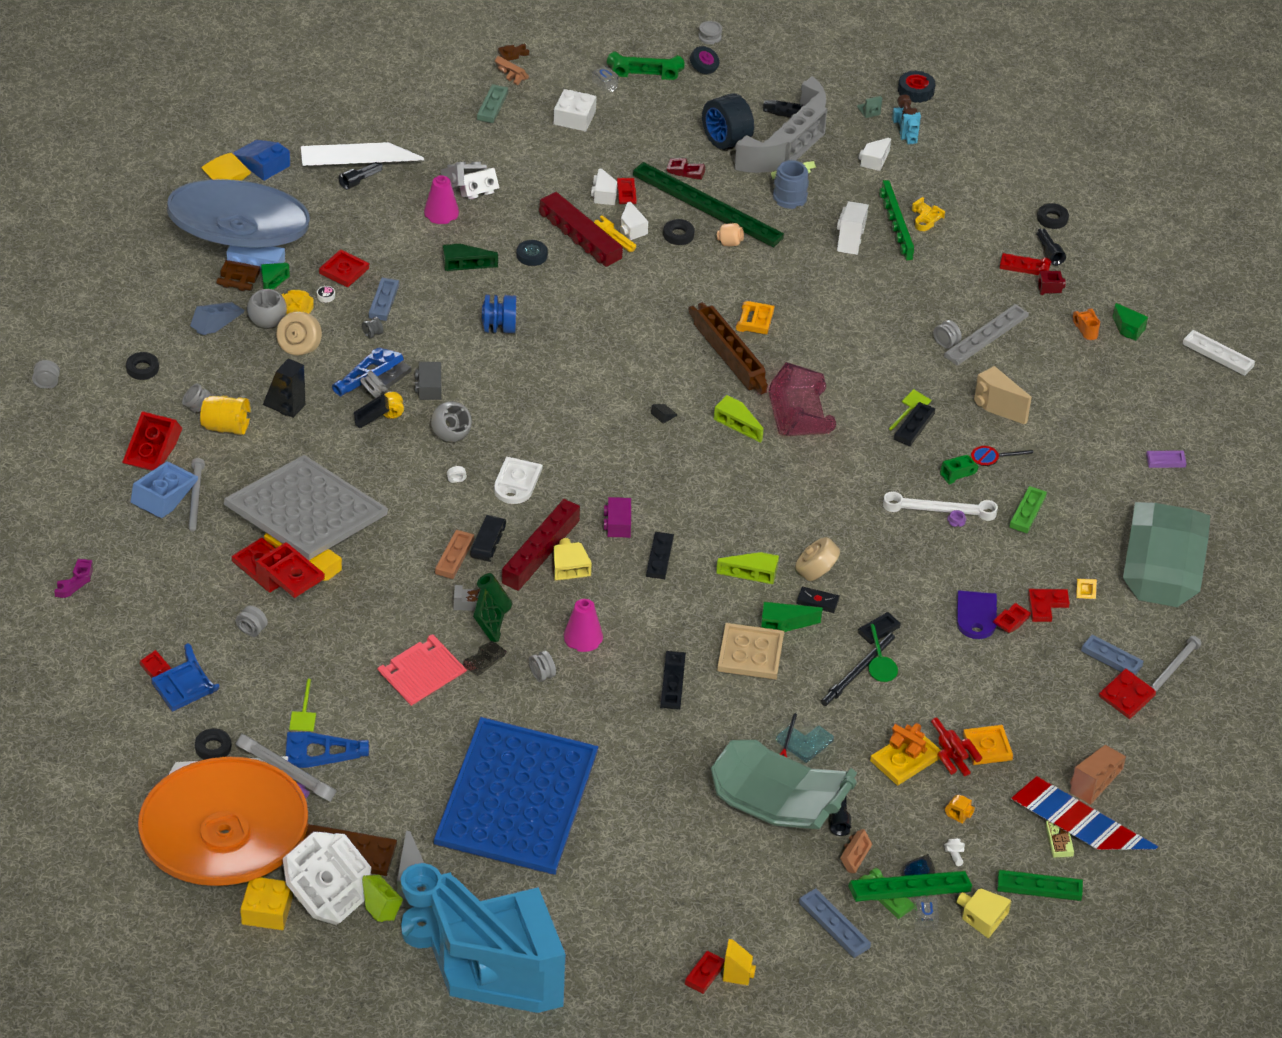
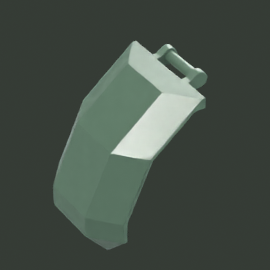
(1166, 553)
(778, 787)

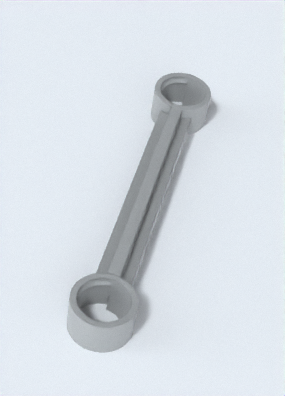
(293, 771)

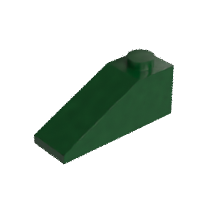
(467, 257)

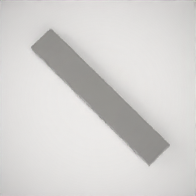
(986, 334)

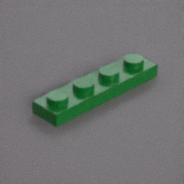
(1040, 885)

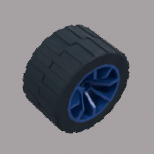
(727, 120)

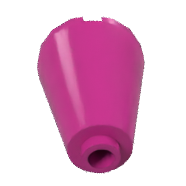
(441, 201)
(583, 628)

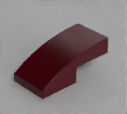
(680, 167)

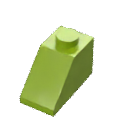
(380, 898)

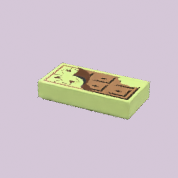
(1059, 841)

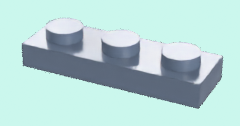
(384, 298)
(1111, 655)

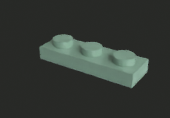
(492, 103)

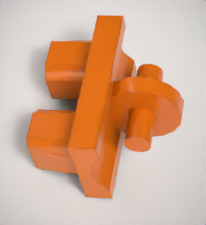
(911, 736)

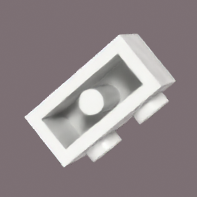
(479, 182)

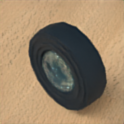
(532, 252)

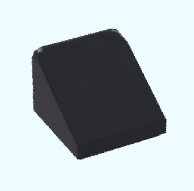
(662, 412)

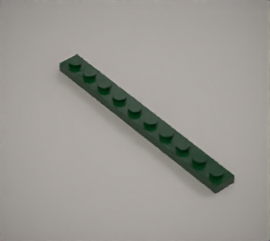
(708, 204)

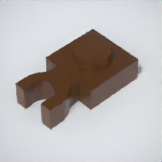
(511, 52)

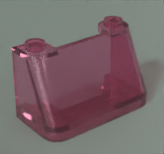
(797, 402)

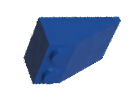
(264, 158)

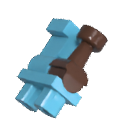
(908, 119)

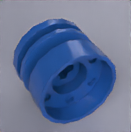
(499, 314)

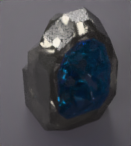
(918, 866)

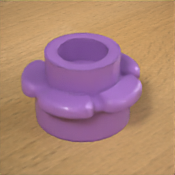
(956, 518)

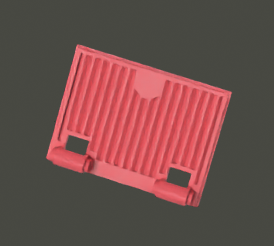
(422, 670)

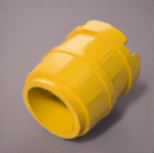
(225, 414)

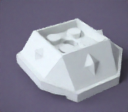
(338, 864)

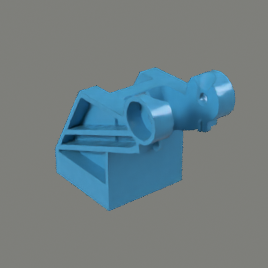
(486, 949)

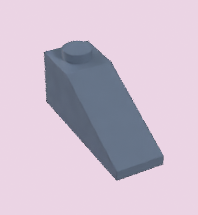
(214, 317)

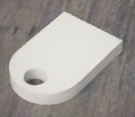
(517, 478)

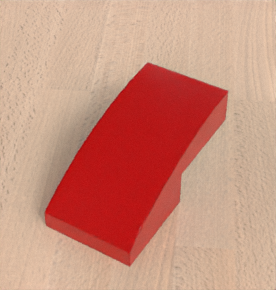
(626, 190)
(1012, 618)

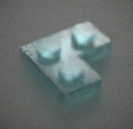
(806, 746)

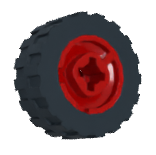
(917, 85)

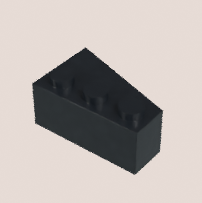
(287, 389)

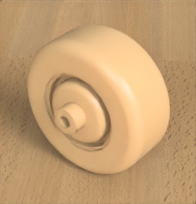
(299, 333)
(817, 559)

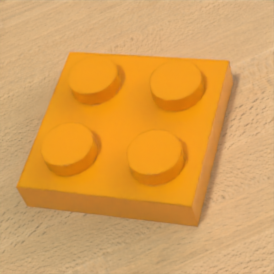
(990, 743)

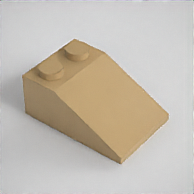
(1002, 396)

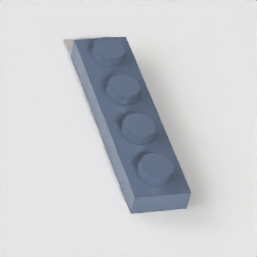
(835, 923)

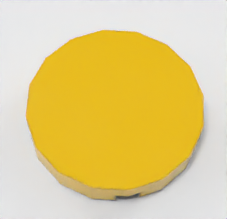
(298, 301)

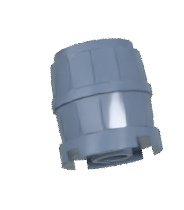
(791, 184)

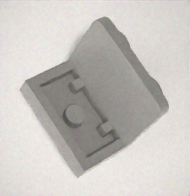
(456, 171)

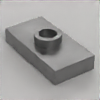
(395, 374)

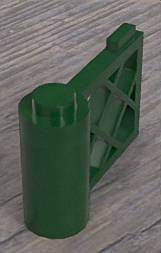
(497, 602)

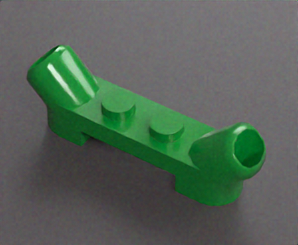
(666, 67)

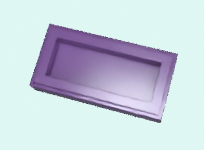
(1166, 459)

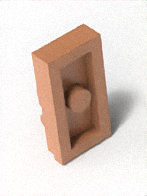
(513, 70)
(856, 851)

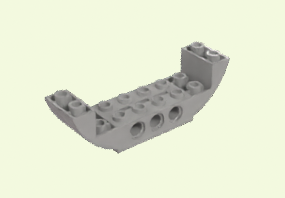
(791, 139)

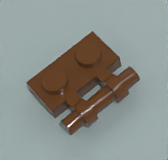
(238, 271)

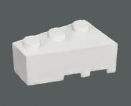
(851, 227)

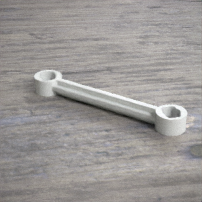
(940, 506)

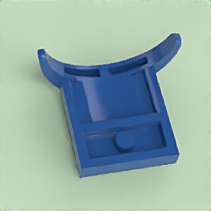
(184, 683)

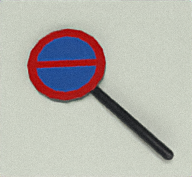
(989, 456)

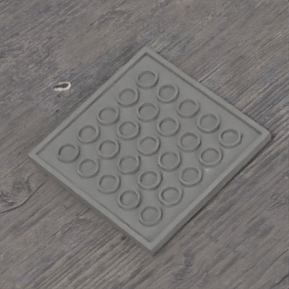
(306, 506)

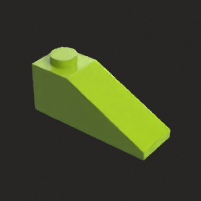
(737, 416)
(753, 566)

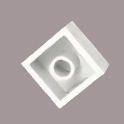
(574, 110)

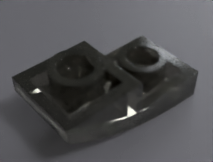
(485, 658)

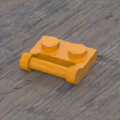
(761, 319)

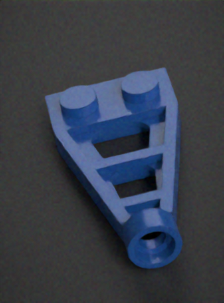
(381, 357)
(298, 743)

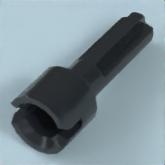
(352, 177)
(1053, 250)
(841, 820)

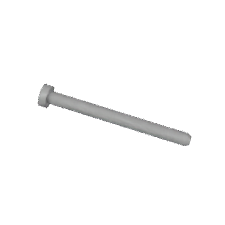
(197, 464)
(1192, 643)

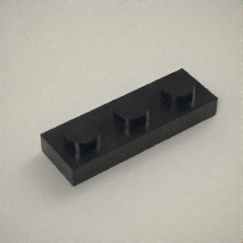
(914, 424)
(660, 555)

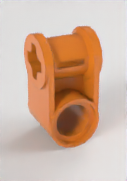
(1087, 323)

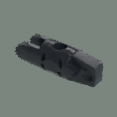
(781, 108)

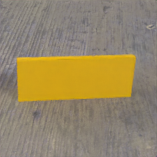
(326, 561)

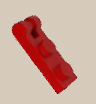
(1024, 264)

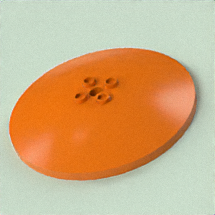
(235, 794)

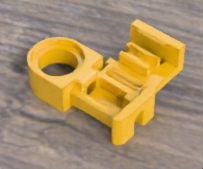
(927, 214)

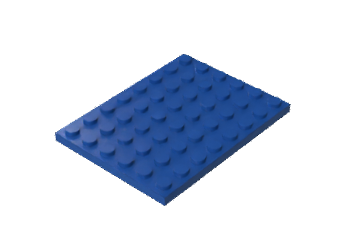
(516, 795)

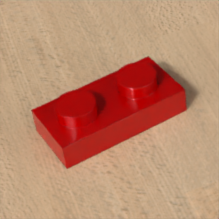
(705, 972)

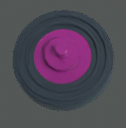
(704, 60)

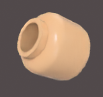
(730, 234)

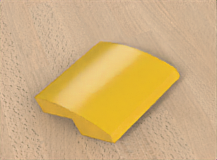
(226, 167)

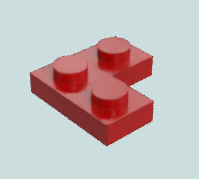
(1043, 600)

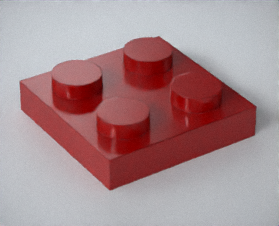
(344, 268)
(1127, 693)

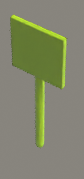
(911, 400)
(303, 720)

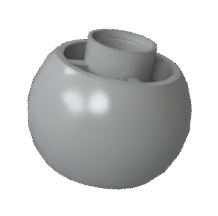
(266, 308)
(459, 420)

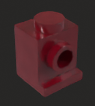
(1051, 282)

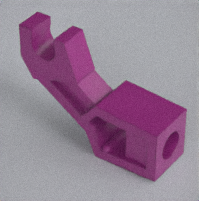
(81, 575)

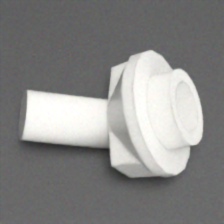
(955, 846)

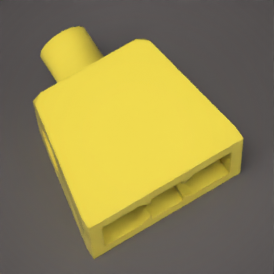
(570, 560)
(984, 910)

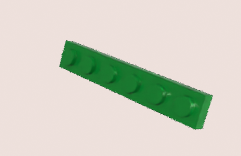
(898, 223)
(910, 886)

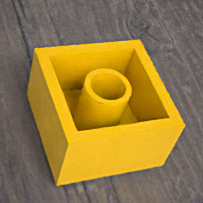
(266, 903)

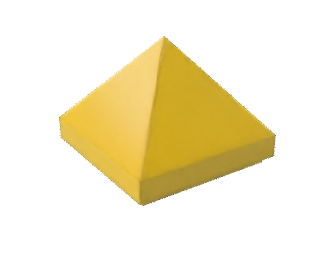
(1086, 588)

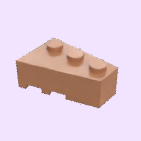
(1096, 773)

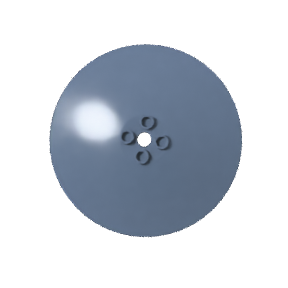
(238, 213)

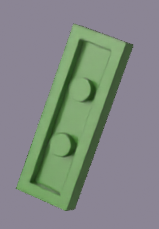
(1028, 509)

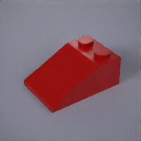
(152, 441)

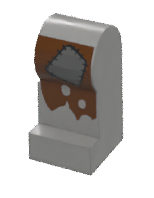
(465, 598)

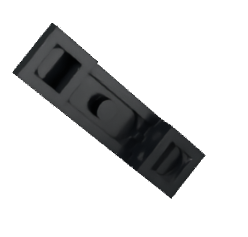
(673, 680)

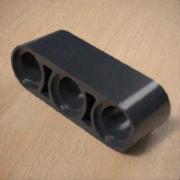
(488, 537)

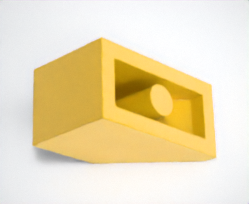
(738, 964)

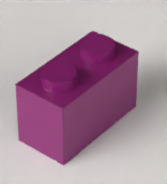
(619, 517)

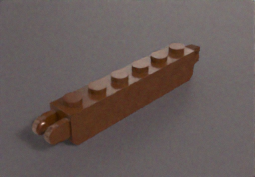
(729, 347)

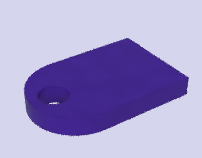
(976, 611)

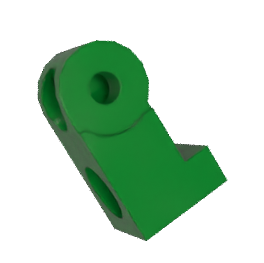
(958, 468)

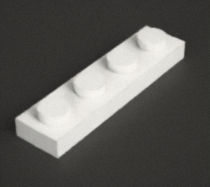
(1218, 352)

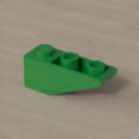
(789, 616)

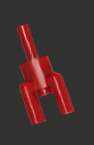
(954, 748)

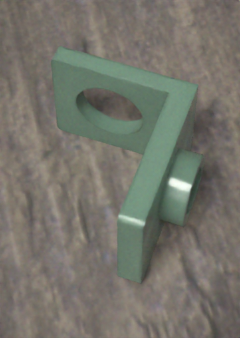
(872, 107)

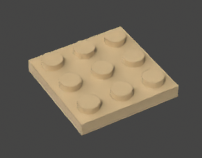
(750, 651)

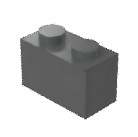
(429, 380)

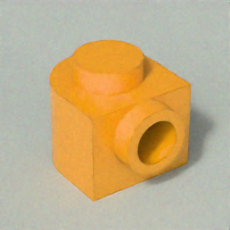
(959, 808)

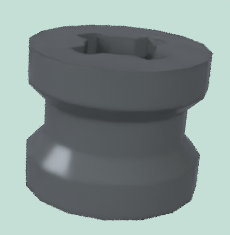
(372, 327)

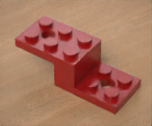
(278, 567)

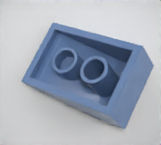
(162, 489)

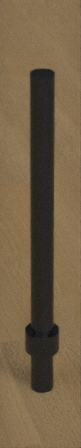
(836, 690)

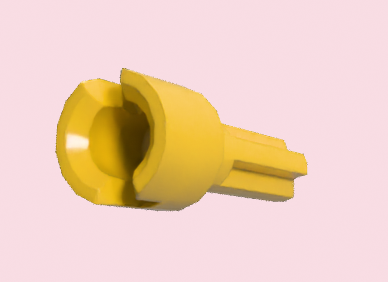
(608, 227)

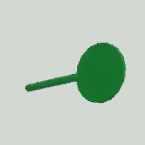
(882, 667)

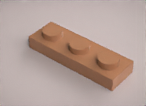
(454, 554)

